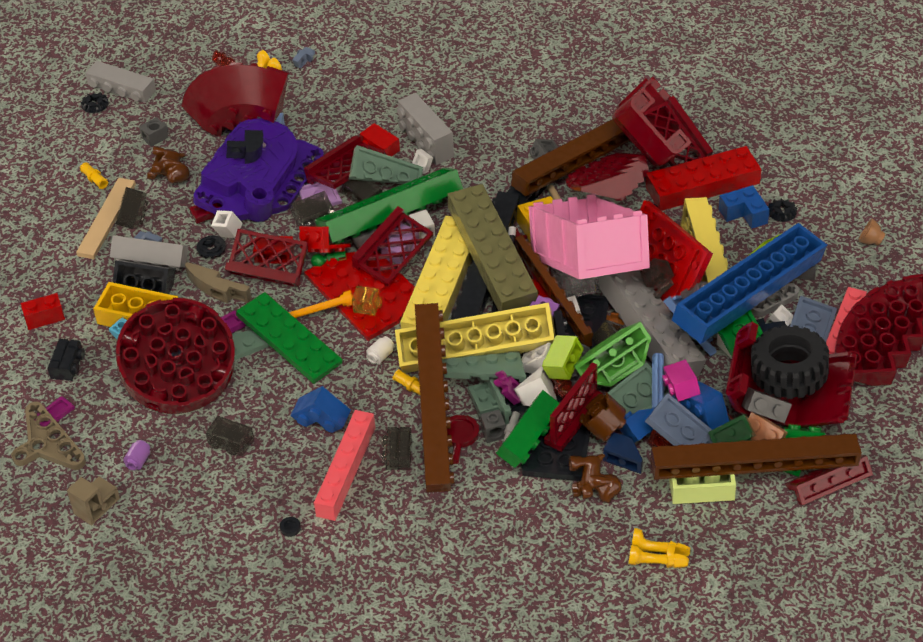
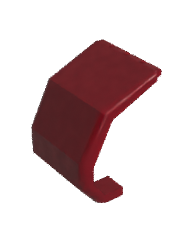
(639, 128)
(824, 407)

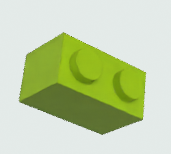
(562, 357)

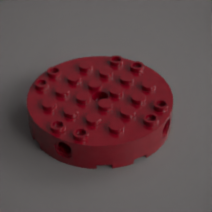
(180, 381)

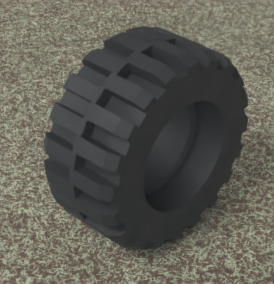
(785, 378)

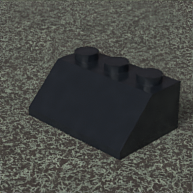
(144, 276)

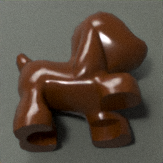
(168, 164)
(605, 484)

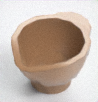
(872, 233)

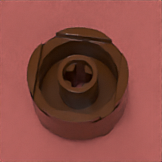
(603, 416)

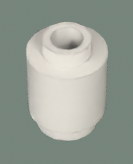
(380, 350)

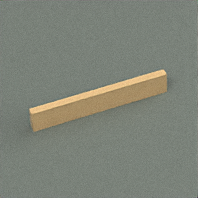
(104, 220)

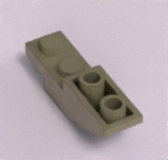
(212, 284)

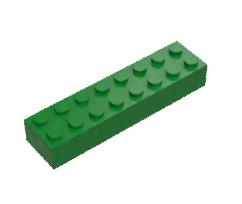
(375, 209)

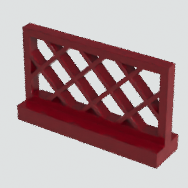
(683, 122)
(335, 162)
(378, 239)
(260, 271)
(566, 416)

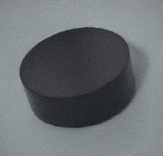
(290, 526)

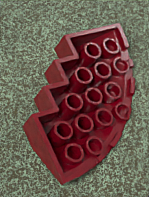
(235, 94)
(611, 176)
(884, 330)

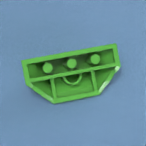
(617, 355)

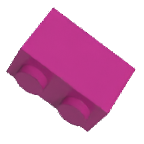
(681, 380)

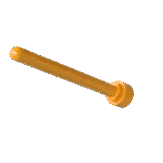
(345, 299)

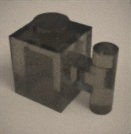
(658, 276)

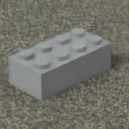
(425, 128)

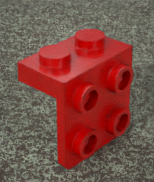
(319, 239)

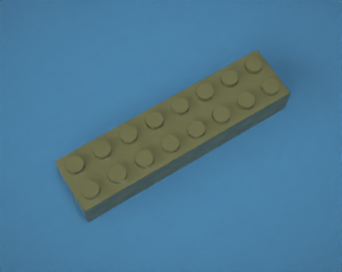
(491, 248)

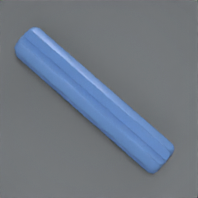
(657, 381)

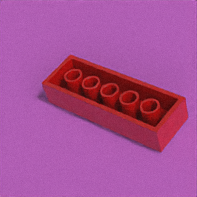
(703, 177)

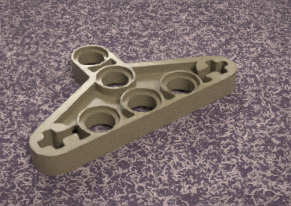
(52, 447)

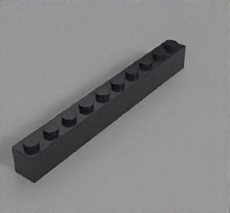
(474, 290)

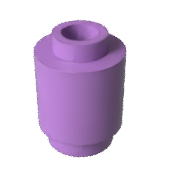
(137, 455)

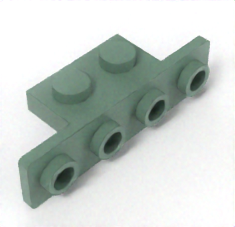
(488, 398)

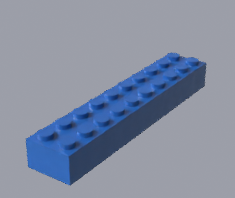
(748, 283)

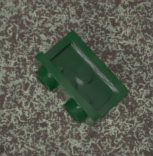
(733, 431)

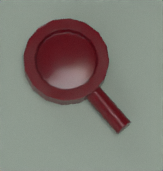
(463, 432)

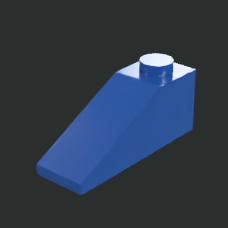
(635, 424)

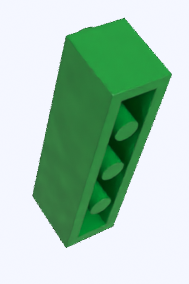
(527, 430)

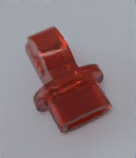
(222, 59)
(561, 387)

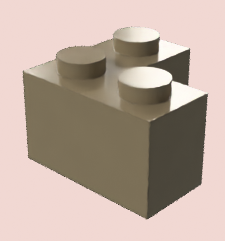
(92, 499)

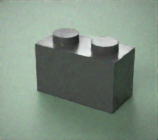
(766, 405)

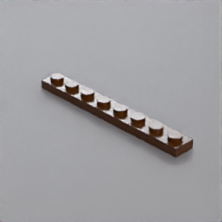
(551, 287)

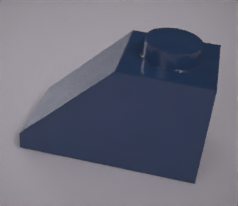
(623, 453)

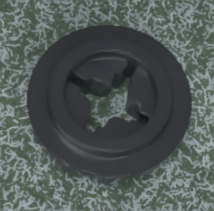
(92, 107)
(777, 214)
(208, 242)

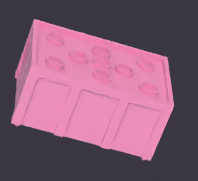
(589, 236)

